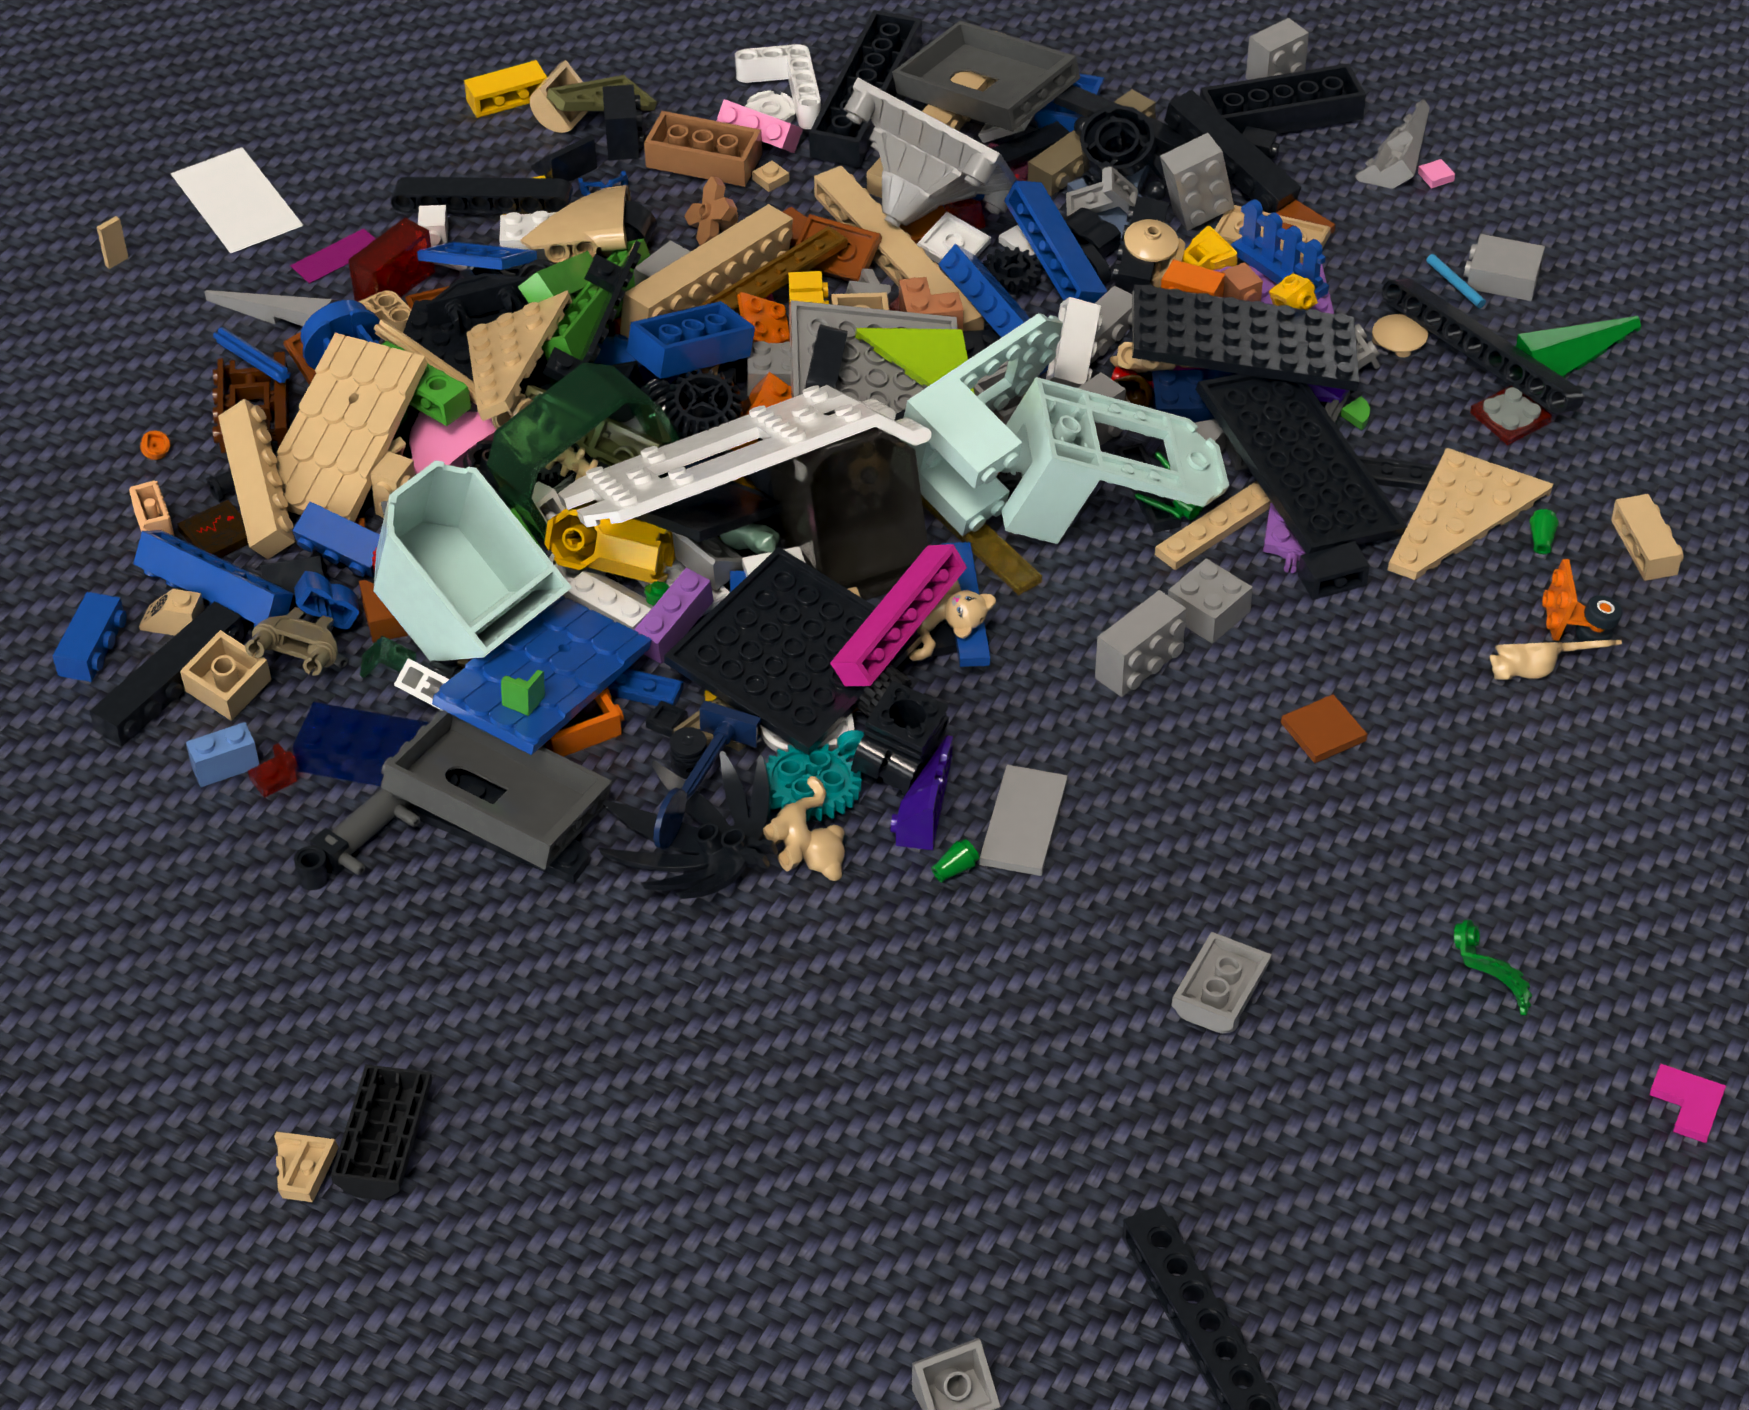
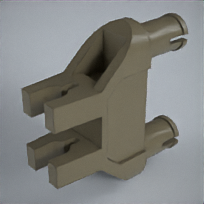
(296, 638)

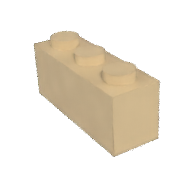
(1647, 537)

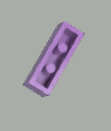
(676, 613)

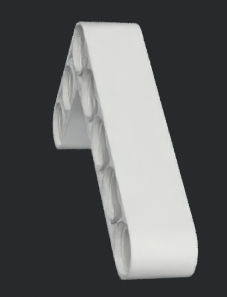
(783, 63)

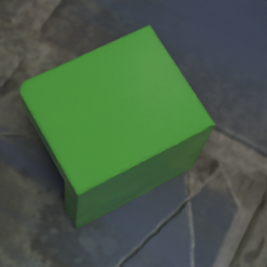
(522, 694)

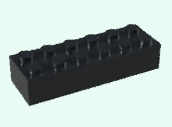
(1290, 100)

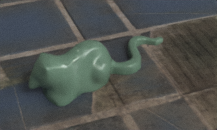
(754, 536)

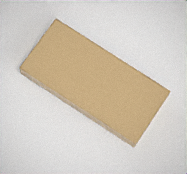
(112, 242)

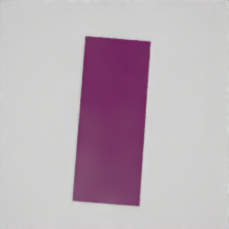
(332, 257)

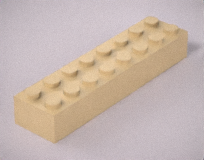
(710, 267)

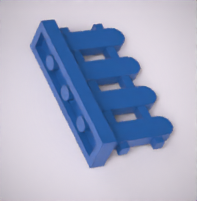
(1265, 252)

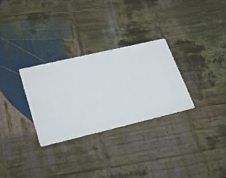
(236, 200)

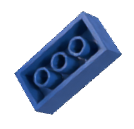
(690, 339)

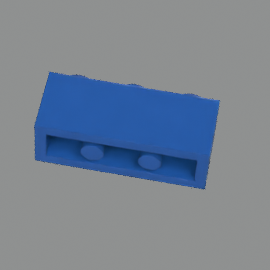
(336, 539)
(89, 636)

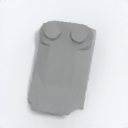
(1220, 983)

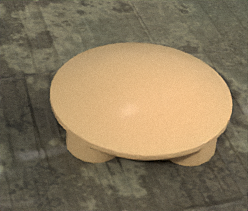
(1399, 334)

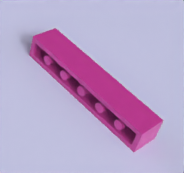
(898, 615)

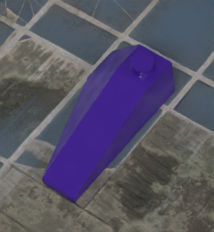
(922, 805)

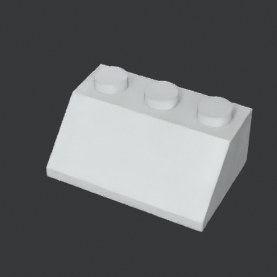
(609, 598)

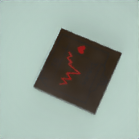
(215, 530)

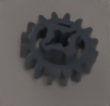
(1014, 269)

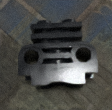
(901, 736)

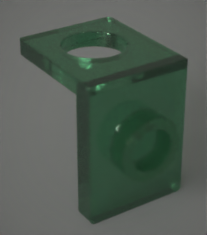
(387, 653)

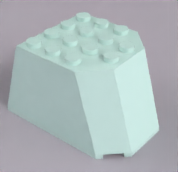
(459, 565)

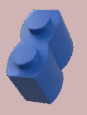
(321, 598)

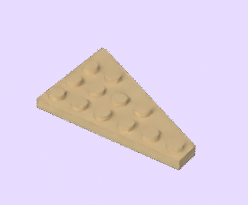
(508, 351)
(1460, 507)

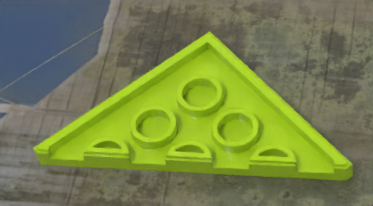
(921, 352)

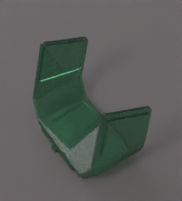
(557, 422)

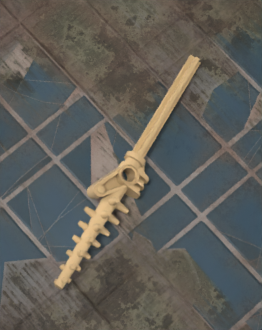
(568, 459)

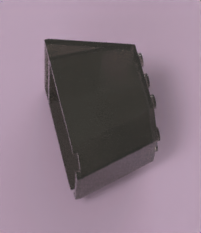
(854, 510)

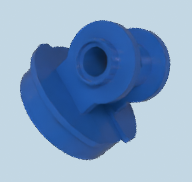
(340, 317)

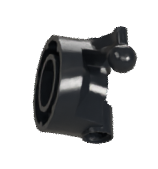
(1109, 131)

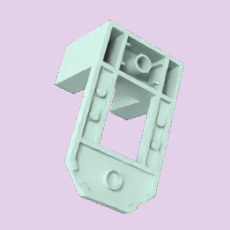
(966, 437)
(1064, 458)

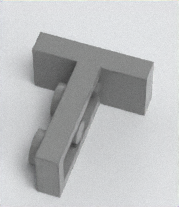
(1105, 195)

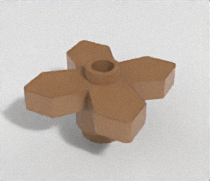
(713, 213)

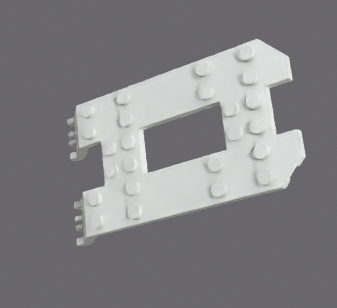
(786, 431)

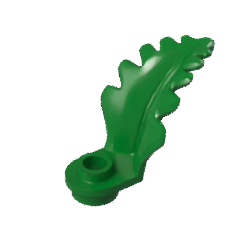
(1467, 938)

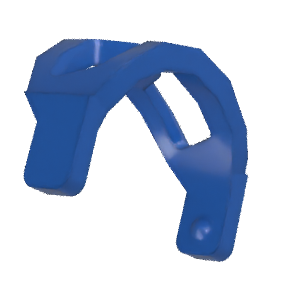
(583, 186)

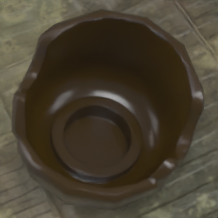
(1137, 390)

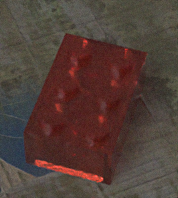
(391, 261)

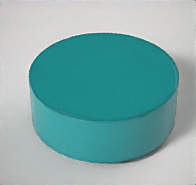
(849, 741)

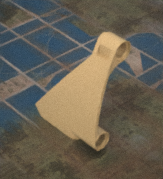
(583, 226)

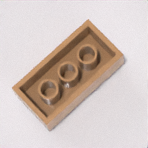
(703, 148)

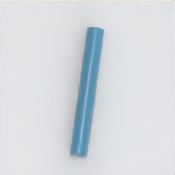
(1456, 281)

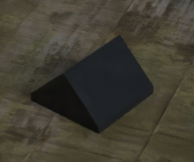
(570, 161)

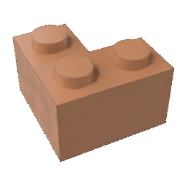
(916, 298)

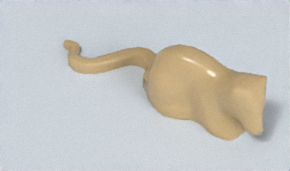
(1536, 659)

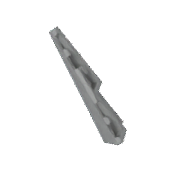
(1398, 153)
(269, 307)

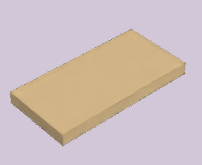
(1234, 219)

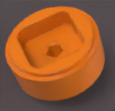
(155, 445)

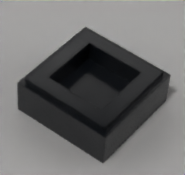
(665, 718)

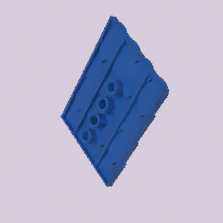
(579, 660)

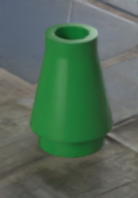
(1543, 530)
(957, 859)

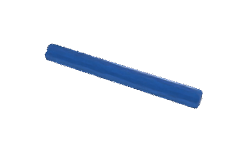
(252, 355)

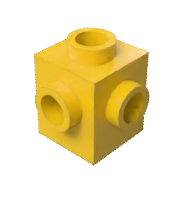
(1294, 292)

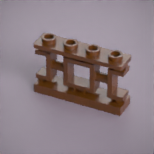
(248, 385)

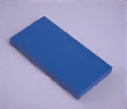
(477, 255)

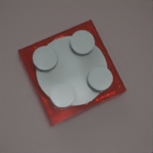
(1510, 414)

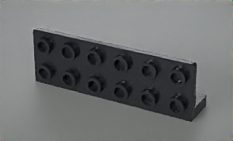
(610, 278)

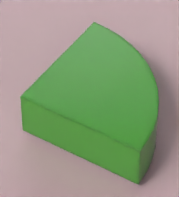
(1357, 412)

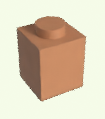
(1242, 283)

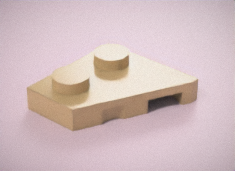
(302, 1164)

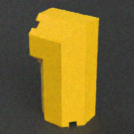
(624, 548)

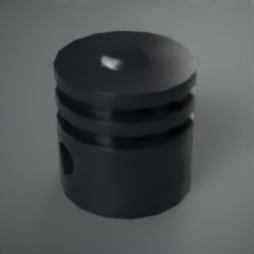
(686, 749)

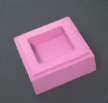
(1436, 173)

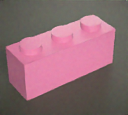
(773, 130)

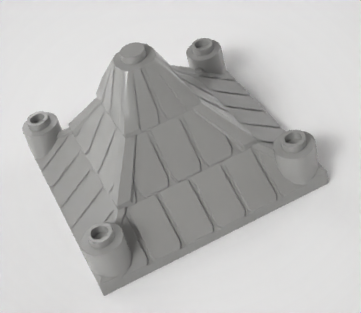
(926, 159)

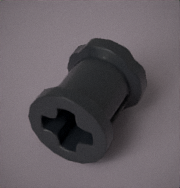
(221, 484)

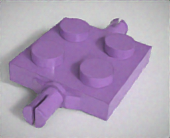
(1281, 541)

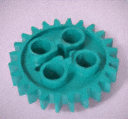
(792, 769)

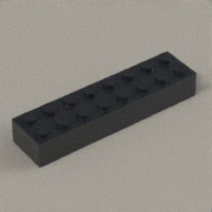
(880, 49)

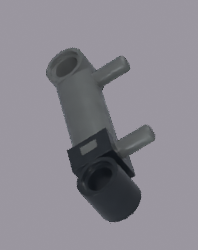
(334, 848)

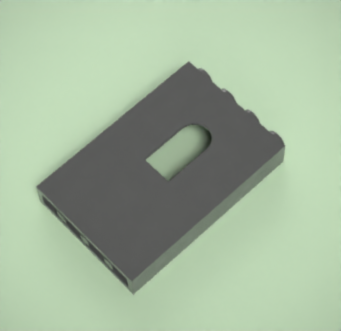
(1025, 72)
(537, 815)

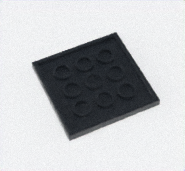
(713, 512)

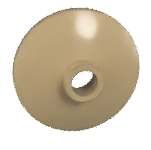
(1151, 240)

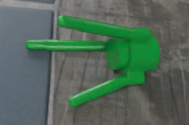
(1182, 509)

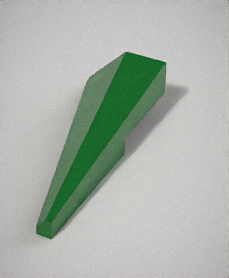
(1575, 345)

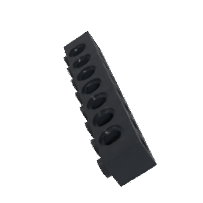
(1142, 1236)

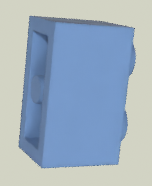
(222, 754)

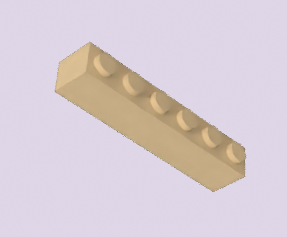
(256, 479)

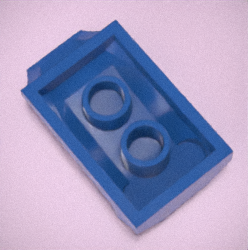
(1066, 117)

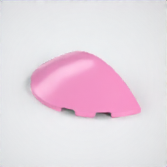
(435, 441)

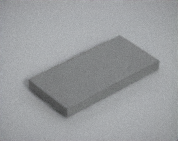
(1023, 820)

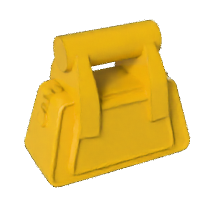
(1210, 251)

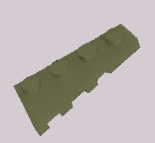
(589, 95)

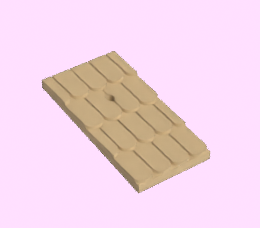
(346, 424)

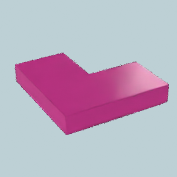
(1696, 1095)

